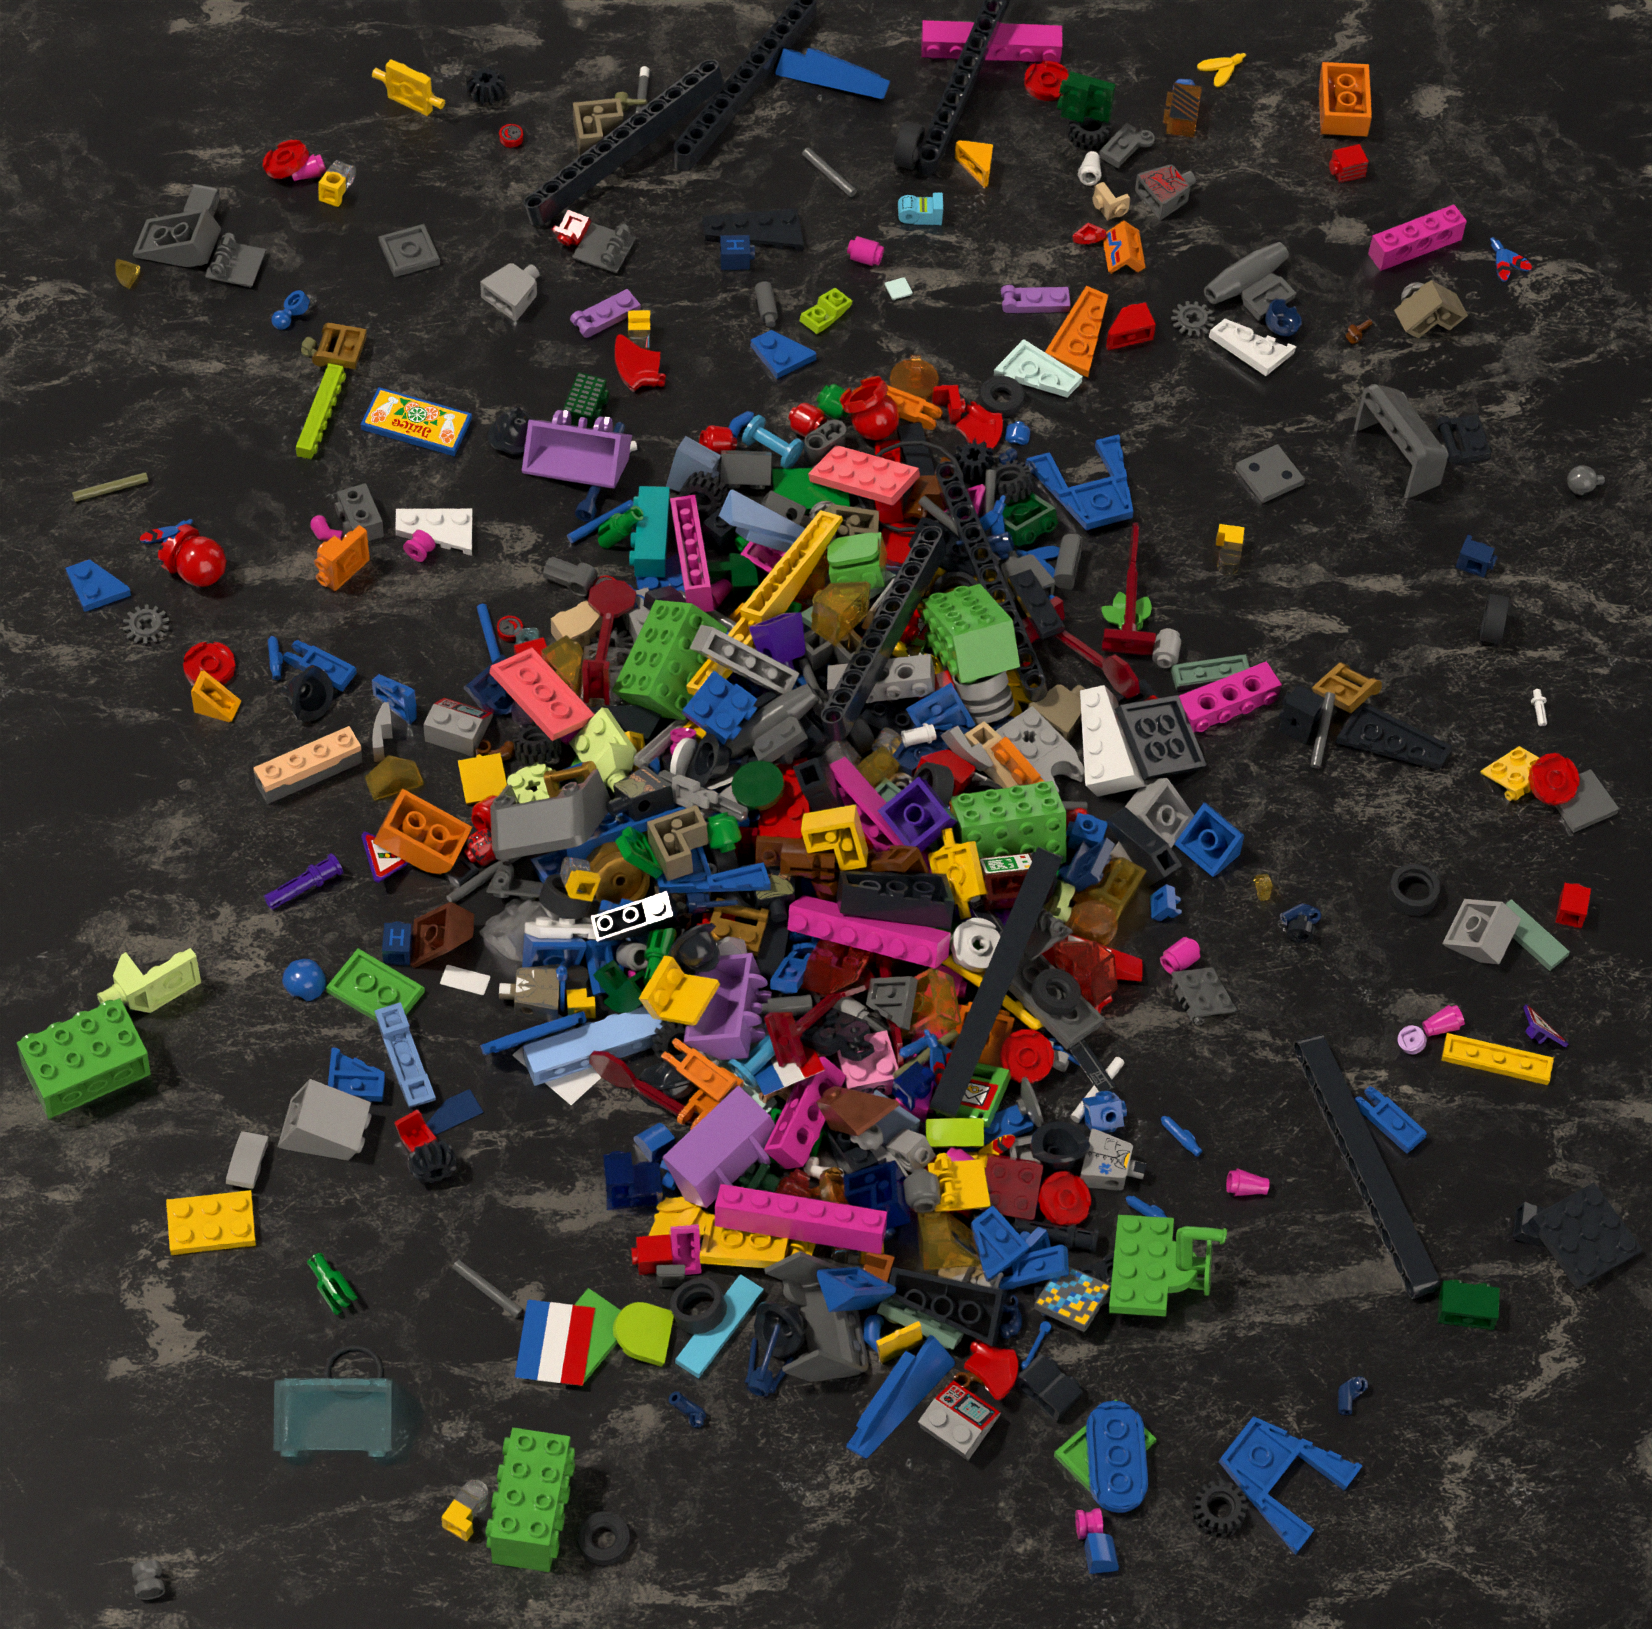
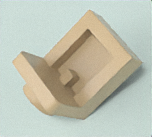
(1108, 204)

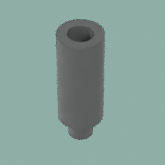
(766, 303)
(796, 1004)

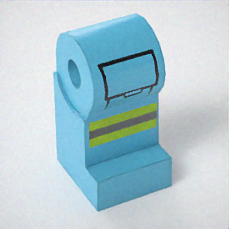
(921, 209)

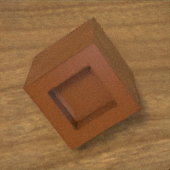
(879, 1265)

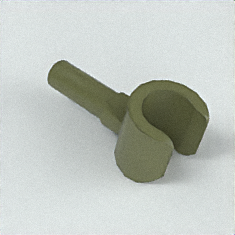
(626, 102)
(308, 347)

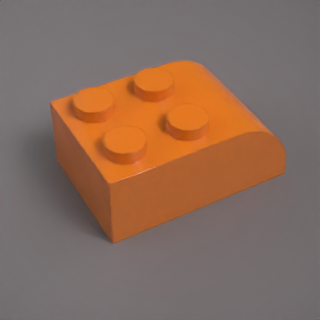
(1344, 99)
(422, 834)

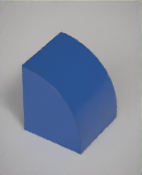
(655, 1142)
(1100, 1553)

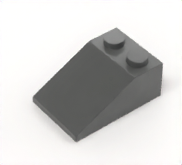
(179, 238)

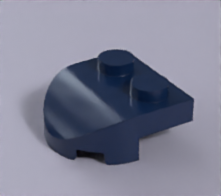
(489, 693)
(1086, 865)

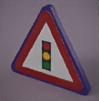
(380, 860)
(1540, 1029)

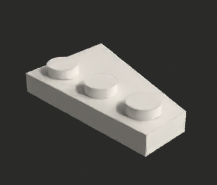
(1255, 350)
(445, 526)
(561, 928)

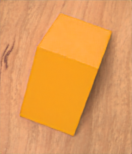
(975, 159)
(213, 698)

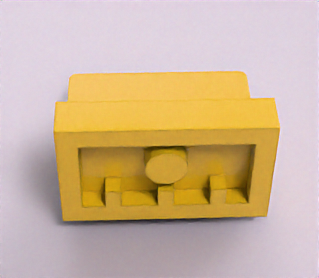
(677, 995)

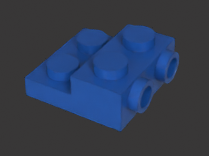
(720, 707)

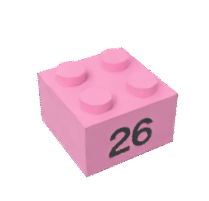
(873, 1071)

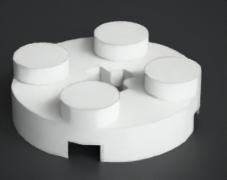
(966, 934)

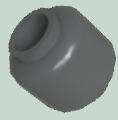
(922, 1191)

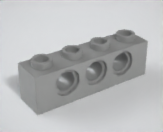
(744, 660)
(899, 679)

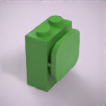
(858, 559)

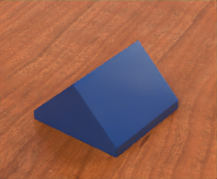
(1210, 840)
(552, 951)
(852, 1289)

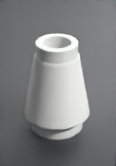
(1090, 170)

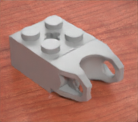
(1043, 746)

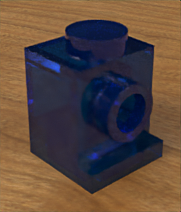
(913, 1085)

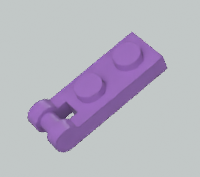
(1035, 299)
(605, 313)

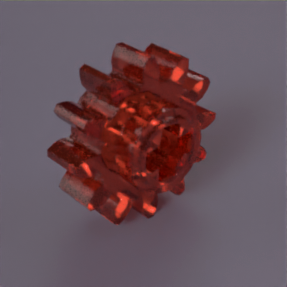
(795, 1185)

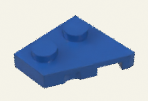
(400, 697)

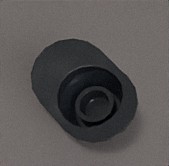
(709, 760)
(668, 1081)

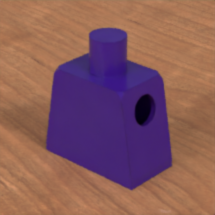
(780, 637)

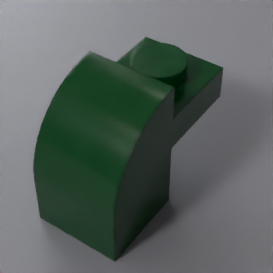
(739, 572)
(622, 992)

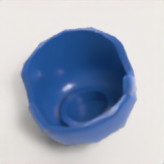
(304, 979)

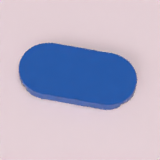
(533, 1033)
(1116, 1456)

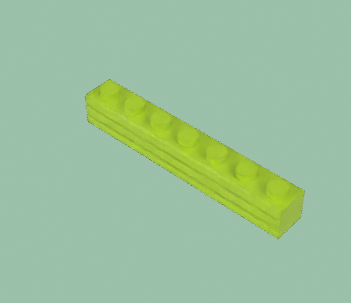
(320, 411)

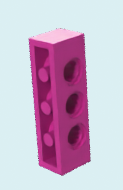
(1417, 237)
(1236, 688)
(801, 1118)

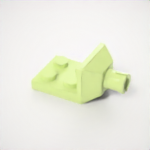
(606, 746)
(157, 986)

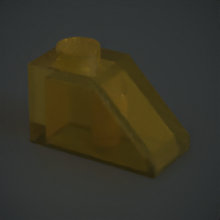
(878, 766)

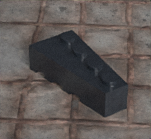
(897, 897)
(959, 1303)

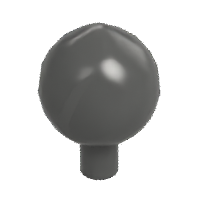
(1583, 480)

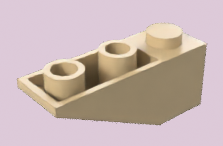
(577, 623)
(988, 738)

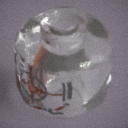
(838, 750)

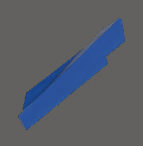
(830, 71)
(900, 1394)

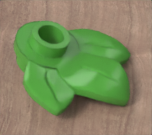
(1116, 613)

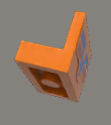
(1123, 248)

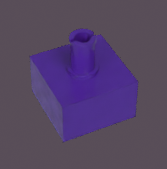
(917, 815)

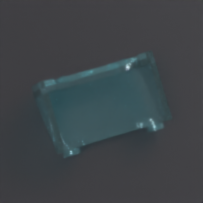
(333, 1415)

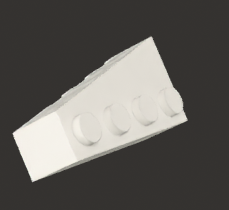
(1107, 754)

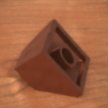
(440, 932)
(853, 1110)

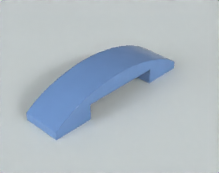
(404, 1055)

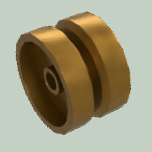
(617, 875)

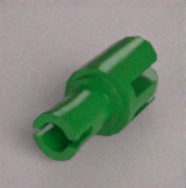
(618, 526)
(658, 947)
(331, 1284)

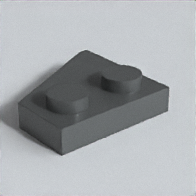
(893, 998)

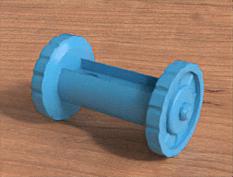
(789, 452)
(756, 1060)

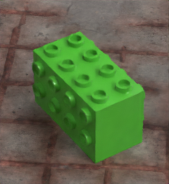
(970, 633)
(662, 659)
(1011, 820)
(83, 1057)
(530, 1499)

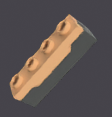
(308, 765)

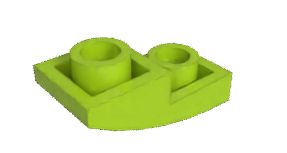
(828, 310)
(955, 1132)

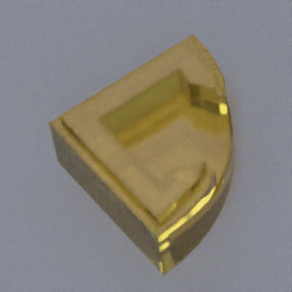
(126, 272)
(1263, 886)

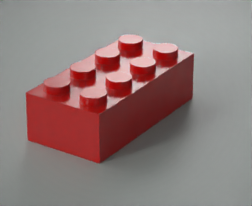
(787, 815)

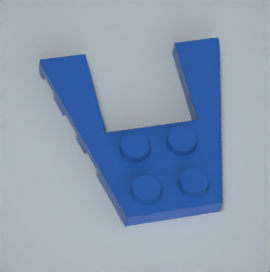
(1096, 501)
(740, 879)
(1262, 1457)

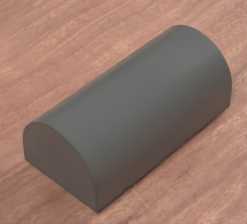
(1068, 561)

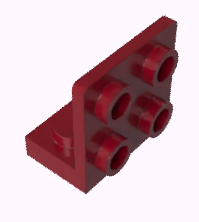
(1013, 1185)

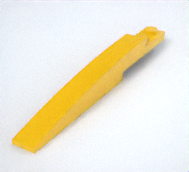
(778, 588)

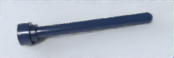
(587, 509)

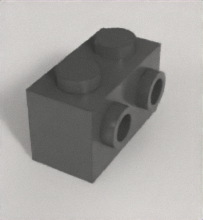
(745, 468)
(359, 509)

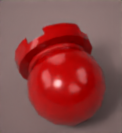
(871, 410)
(194, 557)

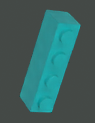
(651, 532)

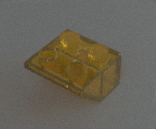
(1116, 887)

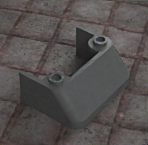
(1408, 432)
(549, 822)
(832, 1338)

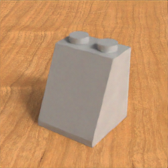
(325, 1122)

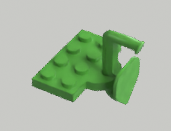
(1153, 1265)

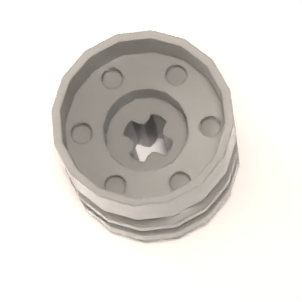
(986, 698)

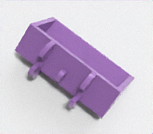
(576, 452)
(729, 1018)
(720, 1148)

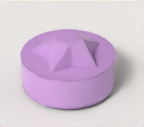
(1412, 1039)

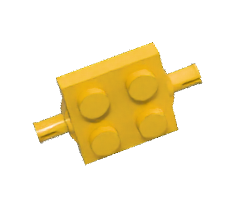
(408, 87)
(962, 869)

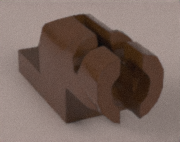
(927, 487)
(794, 859)

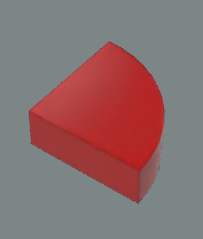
(1089, 234)

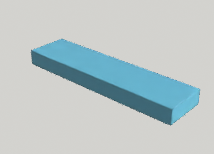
(705, 1346)

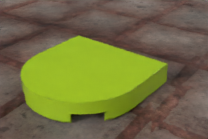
(644, 1332)

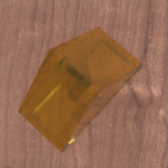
(392, 776)

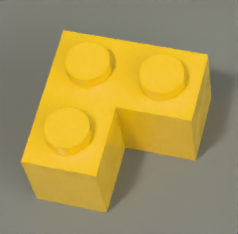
(837, 830)

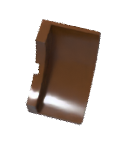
(897, 859)

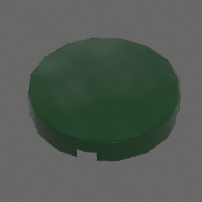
(758, 785)

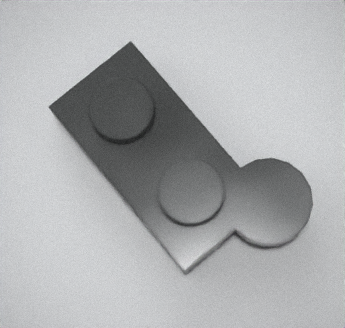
(1124, 144)

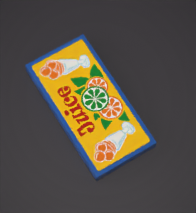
(416, 421)

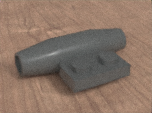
(1253, 280)
(775, 726)

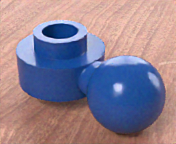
(294, 305)

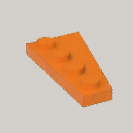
(1079, 333)

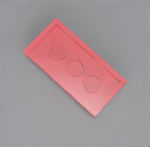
(864, 475)
(541, 694)

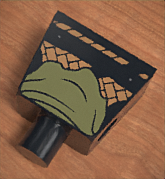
(641, 795)
(779, 897)

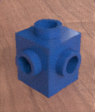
(1087, 830)
(1104, 1111)

